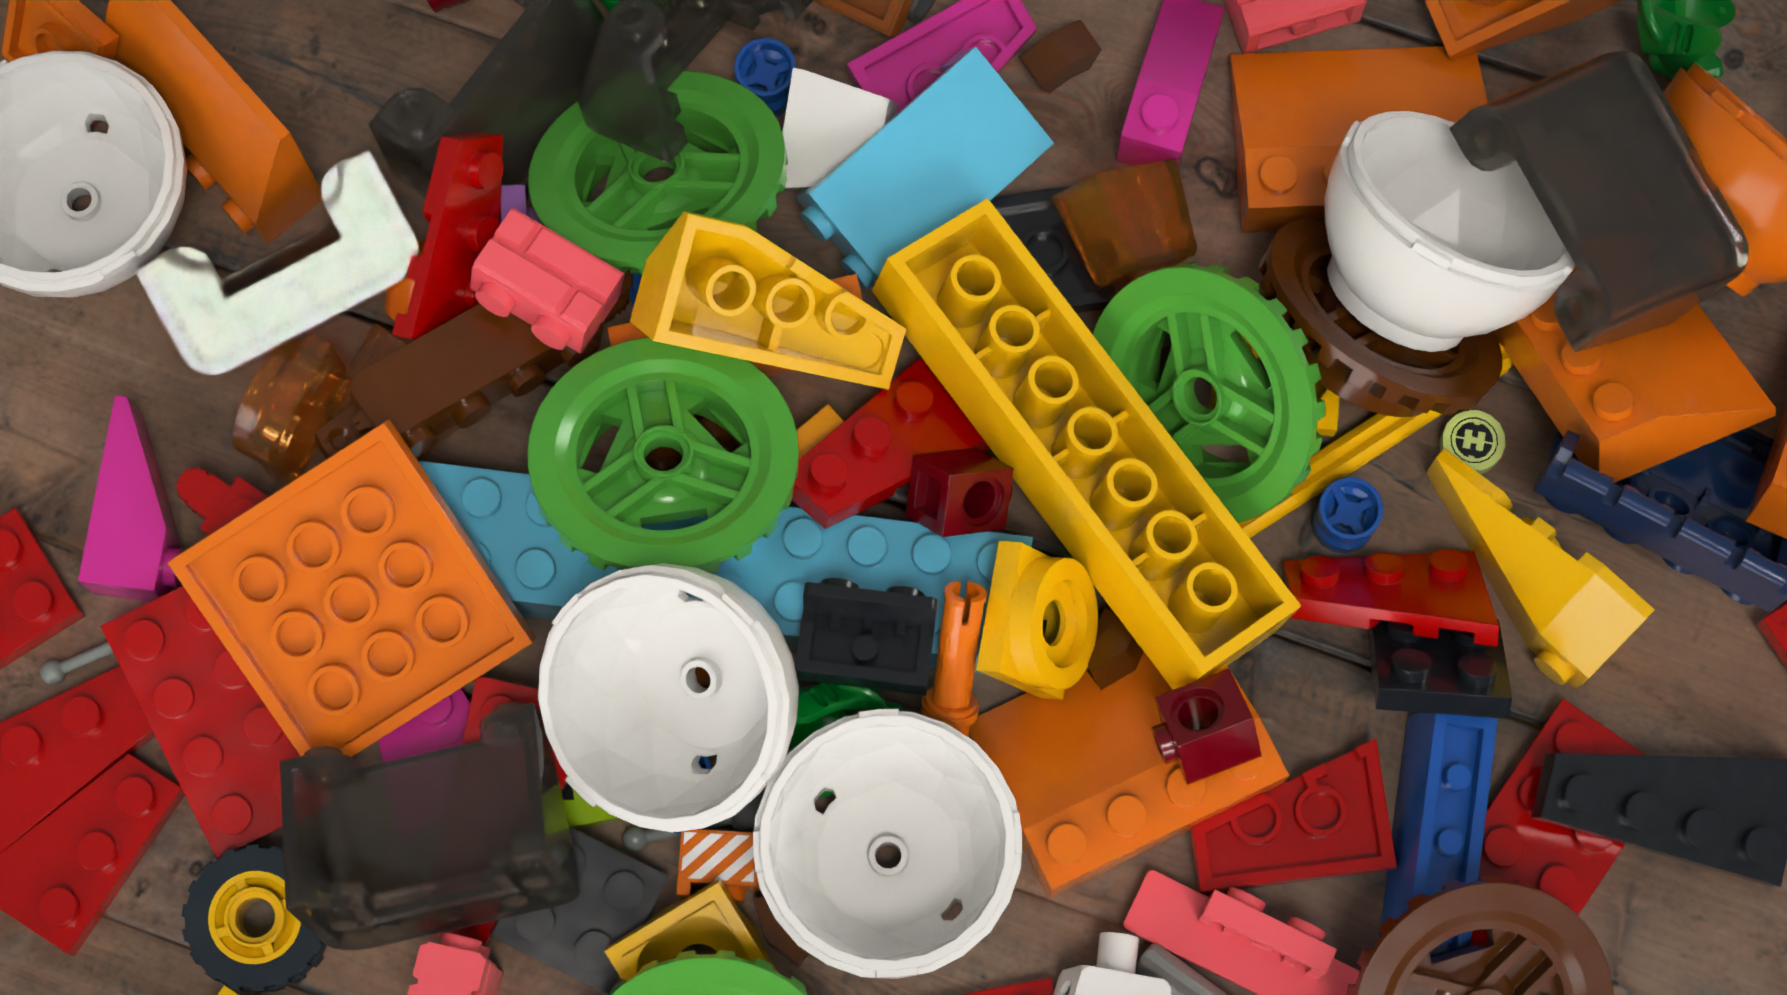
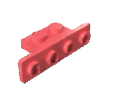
(1237, 940)

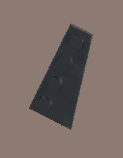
(1681, 807)

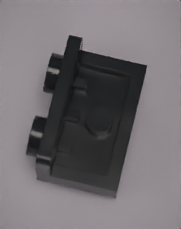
(866, 636)

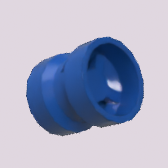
(765, 63)
(1356, 506)

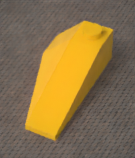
(747, 299)
(1561, 606)

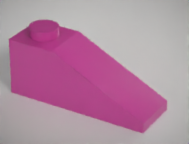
(1170, 82)
(131, 517)

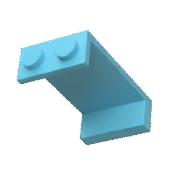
(925, 166)

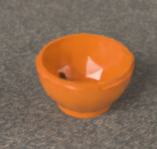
(1746, 164)

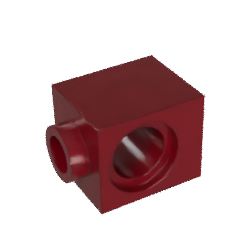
(959, 492)
(1212, 705)

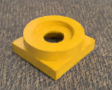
(1022, 595)
(702, 918)

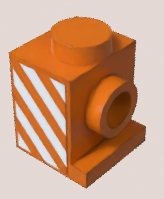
(716, 855)

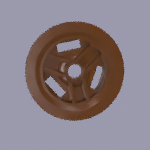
(1356, 359)
(1529, 949)

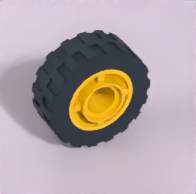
(218, 931)

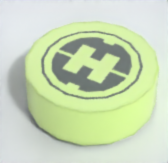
(1474, 439)

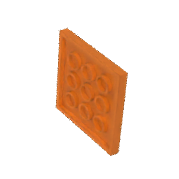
(352, 597)

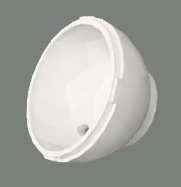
(54, 158)
(1429, 240)
(629, 707)
(901, 786)

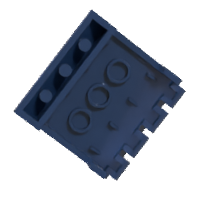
(1683, 511)

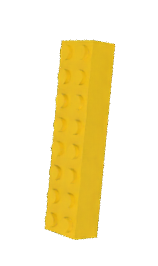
(1084, 446)

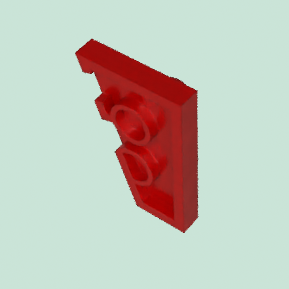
(462, 216)
(1412, 589)
(1304, 830)
(82, 854)

